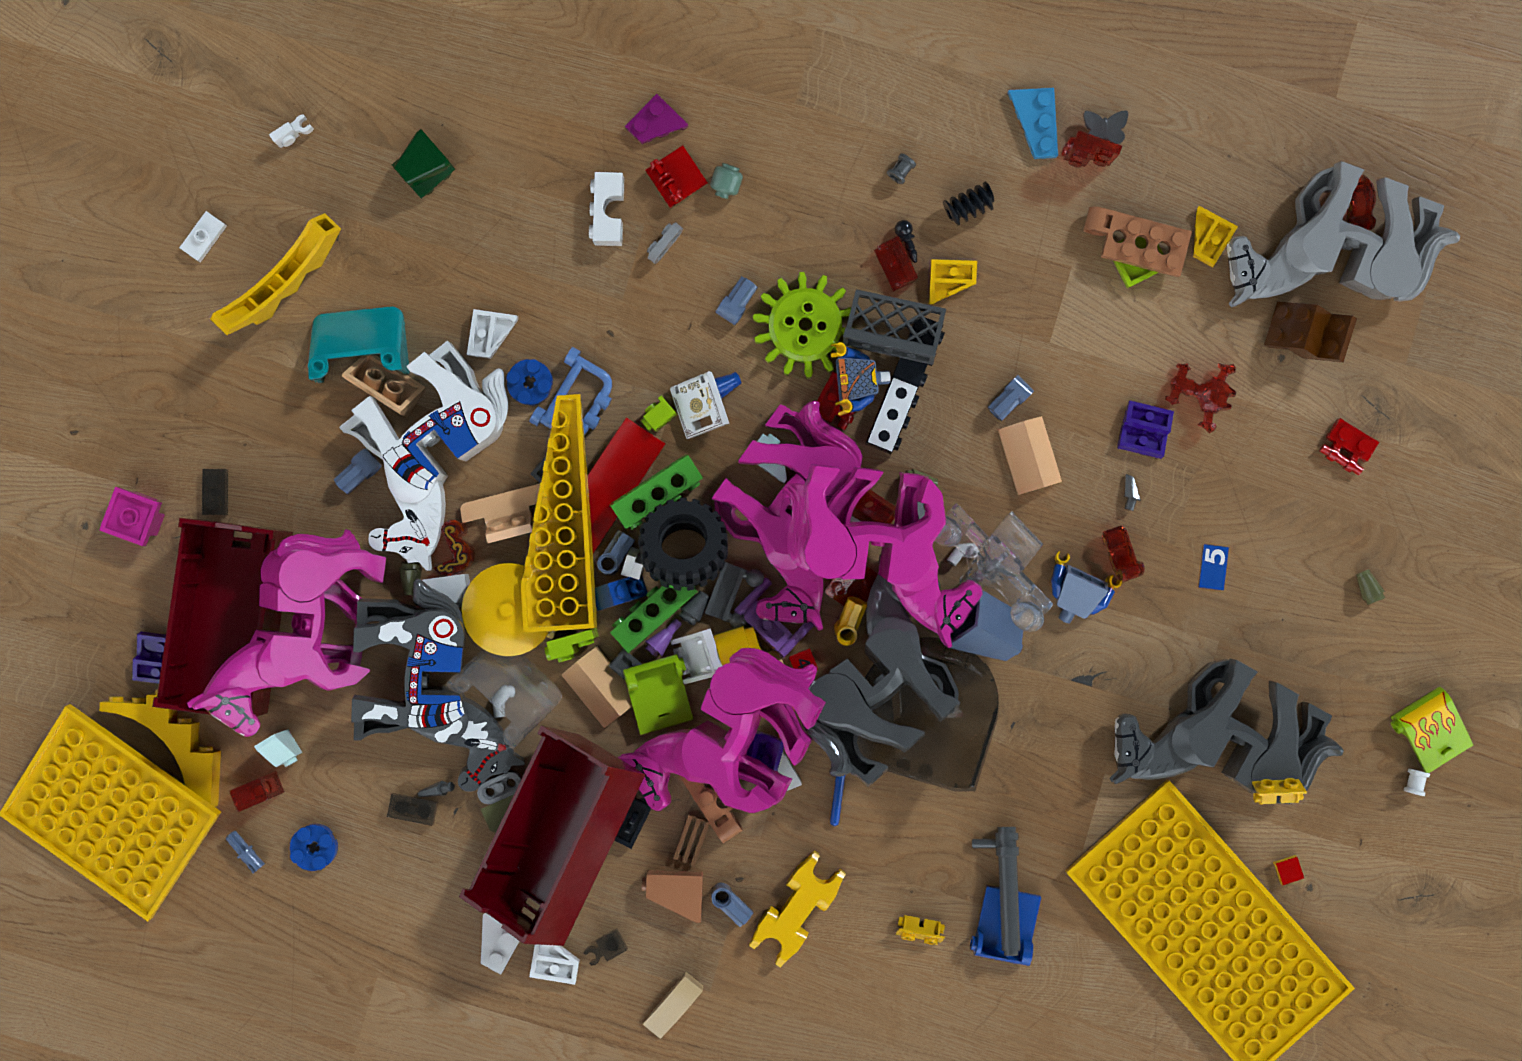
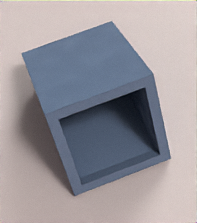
(989, 631)

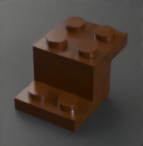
(1310, 331)

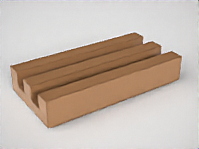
(692, 861)

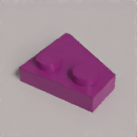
(655, 121)

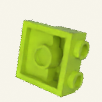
(565, 647)

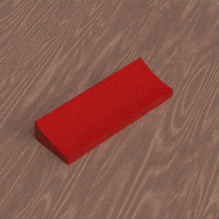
(617, 472)

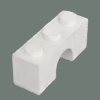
(606, 189)

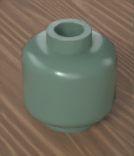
(726, 180)

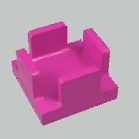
(132, 516)

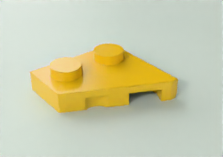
(1211, 236)
(950, 277)

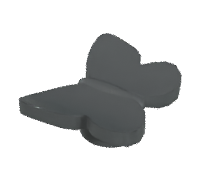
(1107, 128)

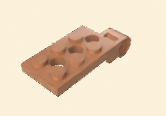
(1105, 222)
(720, 819)

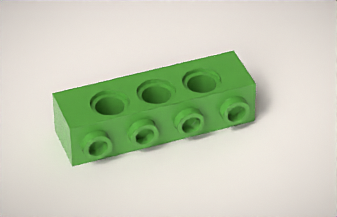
(690, 480)
(630, 639)

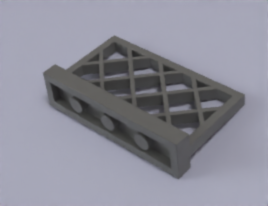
(893, 345)

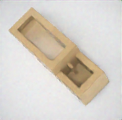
(673, 1005)

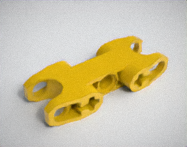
(786, 923)

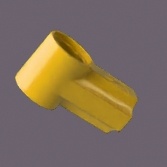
(850, 619)

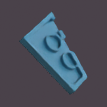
(1038, 119)

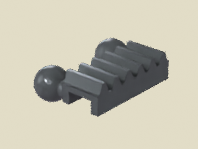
(726, 590)

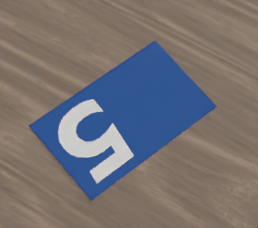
(1213, 567)

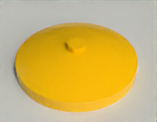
(495, 611)

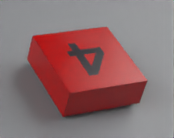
(802, 659)

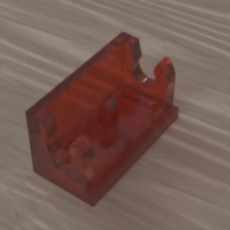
(895, 263)

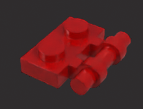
(828, 407)
(1351, 440)

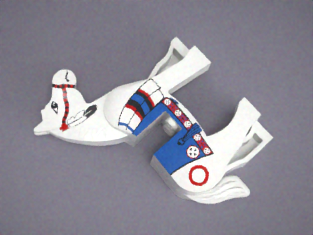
(416, 480)

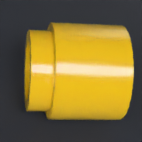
(733, 640)

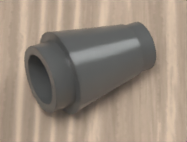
(694, 609)

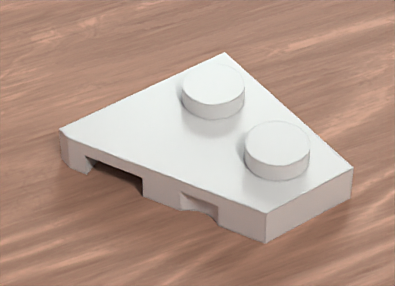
(488, 332)
(496, 945)
(554, 964)

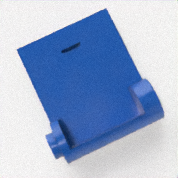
(988, 934)

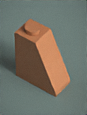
(676, 891)

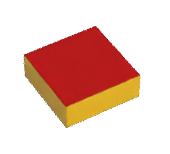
(1288, 870)

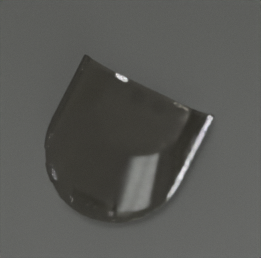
(952, 749)

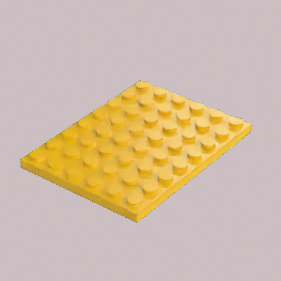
(109, 812)

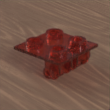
(841, 589)

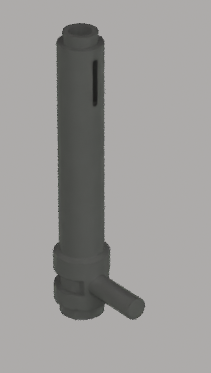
(1008, 884)

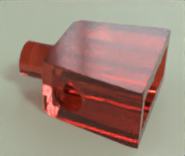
(880, 511)
(256, 792)

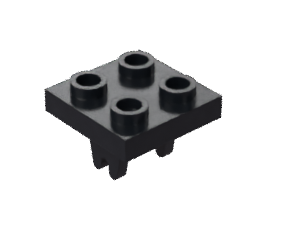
(633, 823)

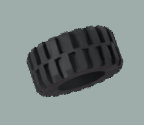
(683, 516)

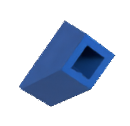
(619, 592)

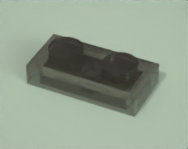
(214, 491)
(412, 809)

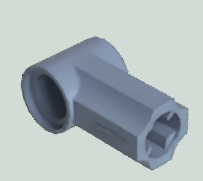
(734, 305)
(1014, 393)
(362, 467)
(617, 551)
(732, 905)

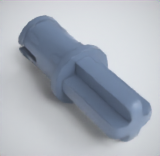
(245, 852)

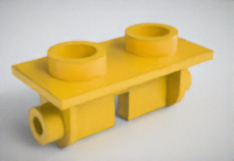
(1289, 790)
(929, 932)

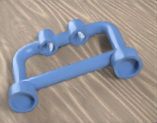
(601, 401)

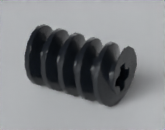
(969, 203)

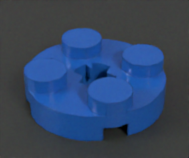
(517, 377)
(319, 859)

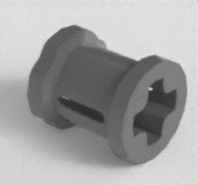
(901, 168)

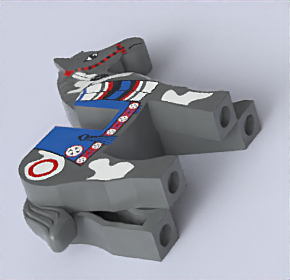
(436, 644)

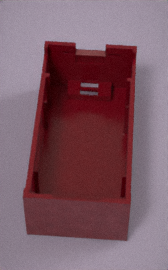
(214, 608)
(554, 837)

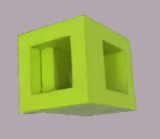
(658, 415)

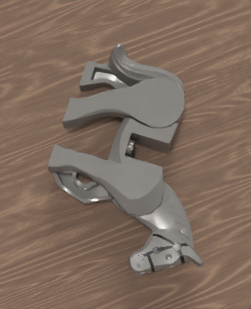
(1377, 267)

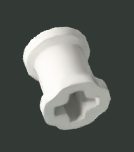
(1416, 782)

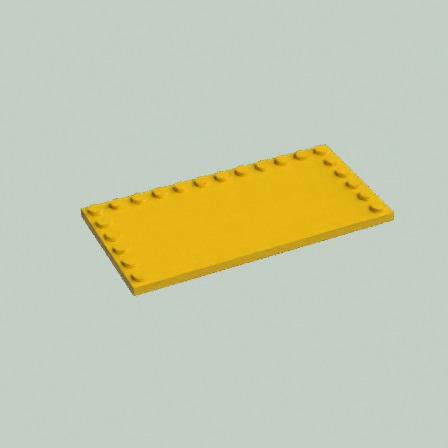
(1209, 928)

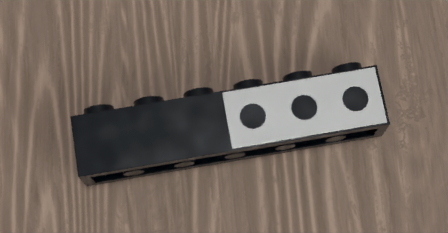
(900, 397)

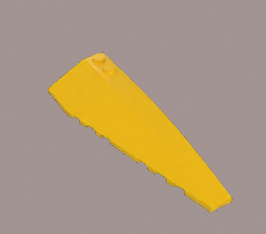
(559, 560)

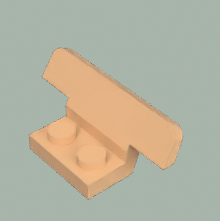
(504, 513)

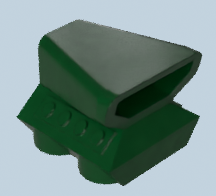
(423, 165)

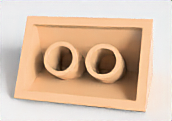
(389, 387)
(1029, 455)
(599, 686)

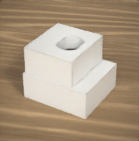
(633, 564)

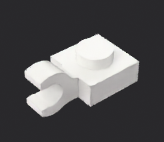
(288, 132)

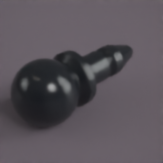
(904, 231)

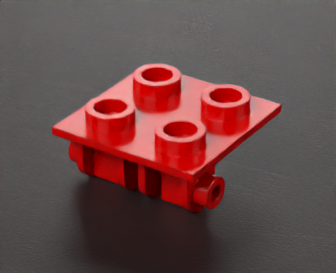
(676, 176)

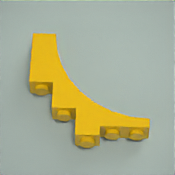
(283, 280)
(198, 764)

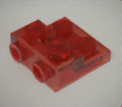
(1087, 147)

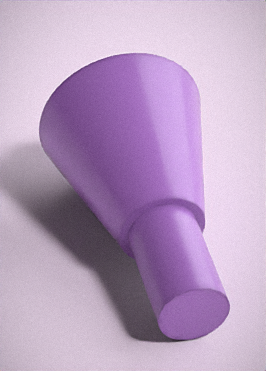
(658, 643)

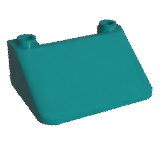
(358, 334)

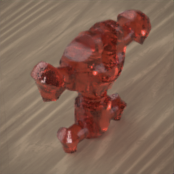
(1210, 395)

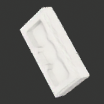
(203, 236)

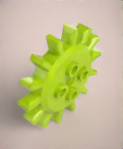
(786, 337)

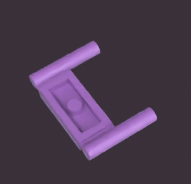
(772, 632)

